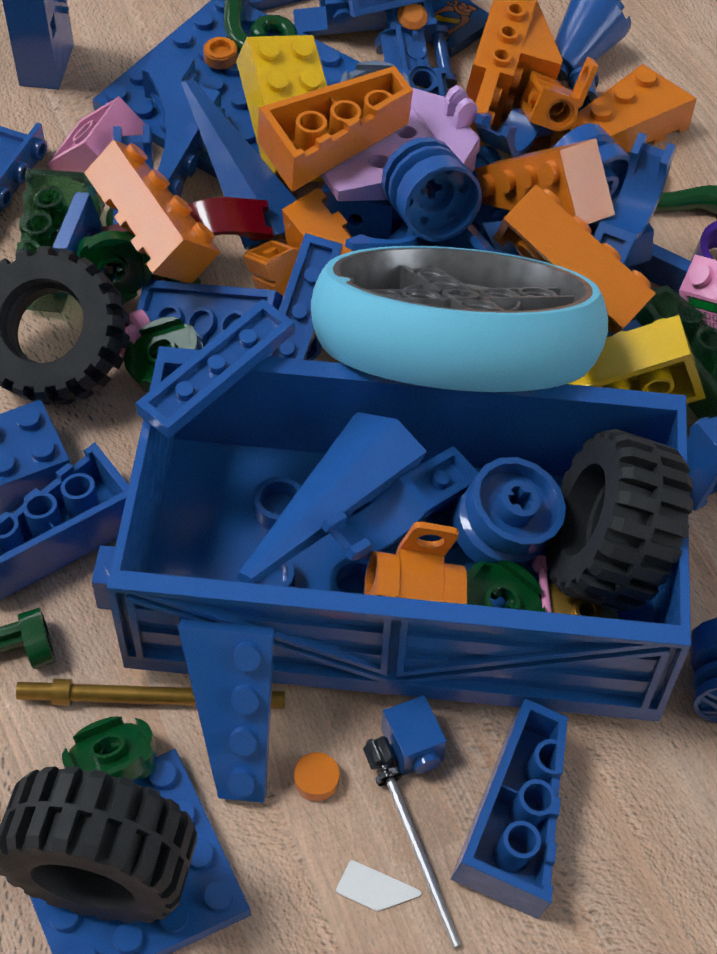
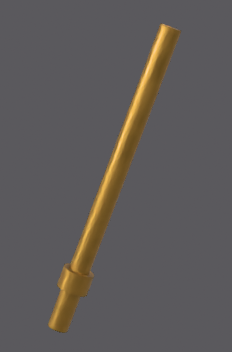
(63, 692)

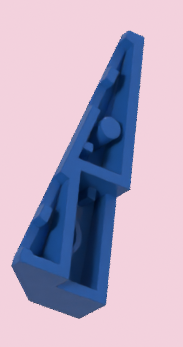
(237, 164)
(353, 471)

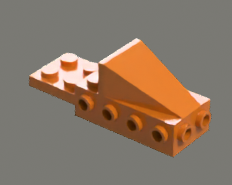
(510, 48)

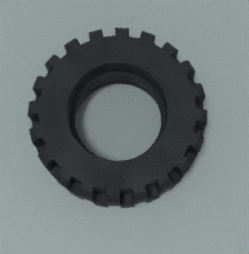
(101, 334)
(621, 520)
(96, 844)

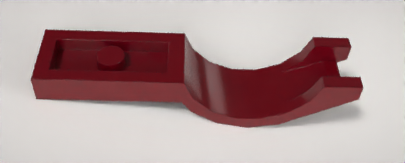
(226, 217)

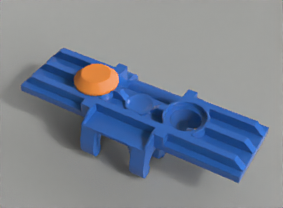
(406, 47)

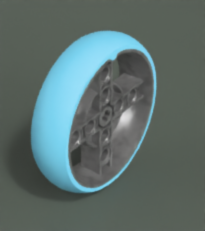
(459, 318)

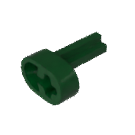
(33, 634)

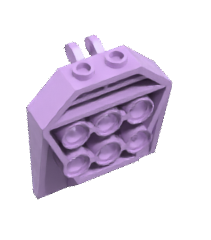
(430, 116)

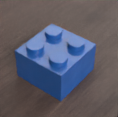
(28, 453)

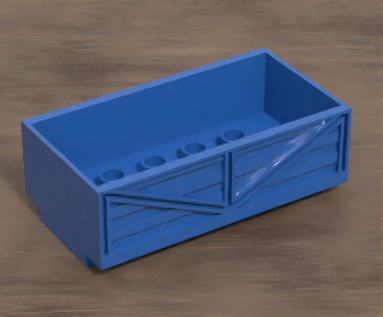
(228, 475)

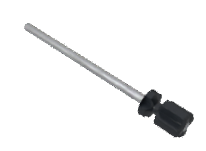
(380, 757)

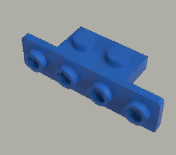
(336, 19)

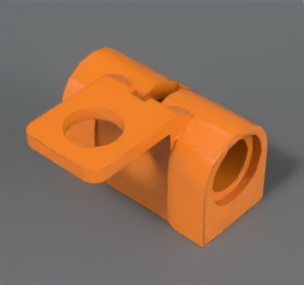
(543, 92)
(418, 568)

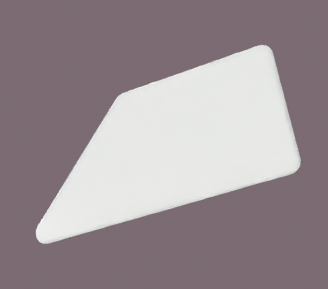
(373, 887)

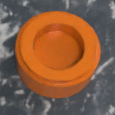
(220, 53)
(316, 776)

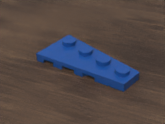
(203, 306)
(233, 694)

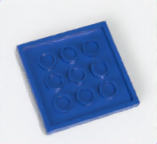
(207, 903)

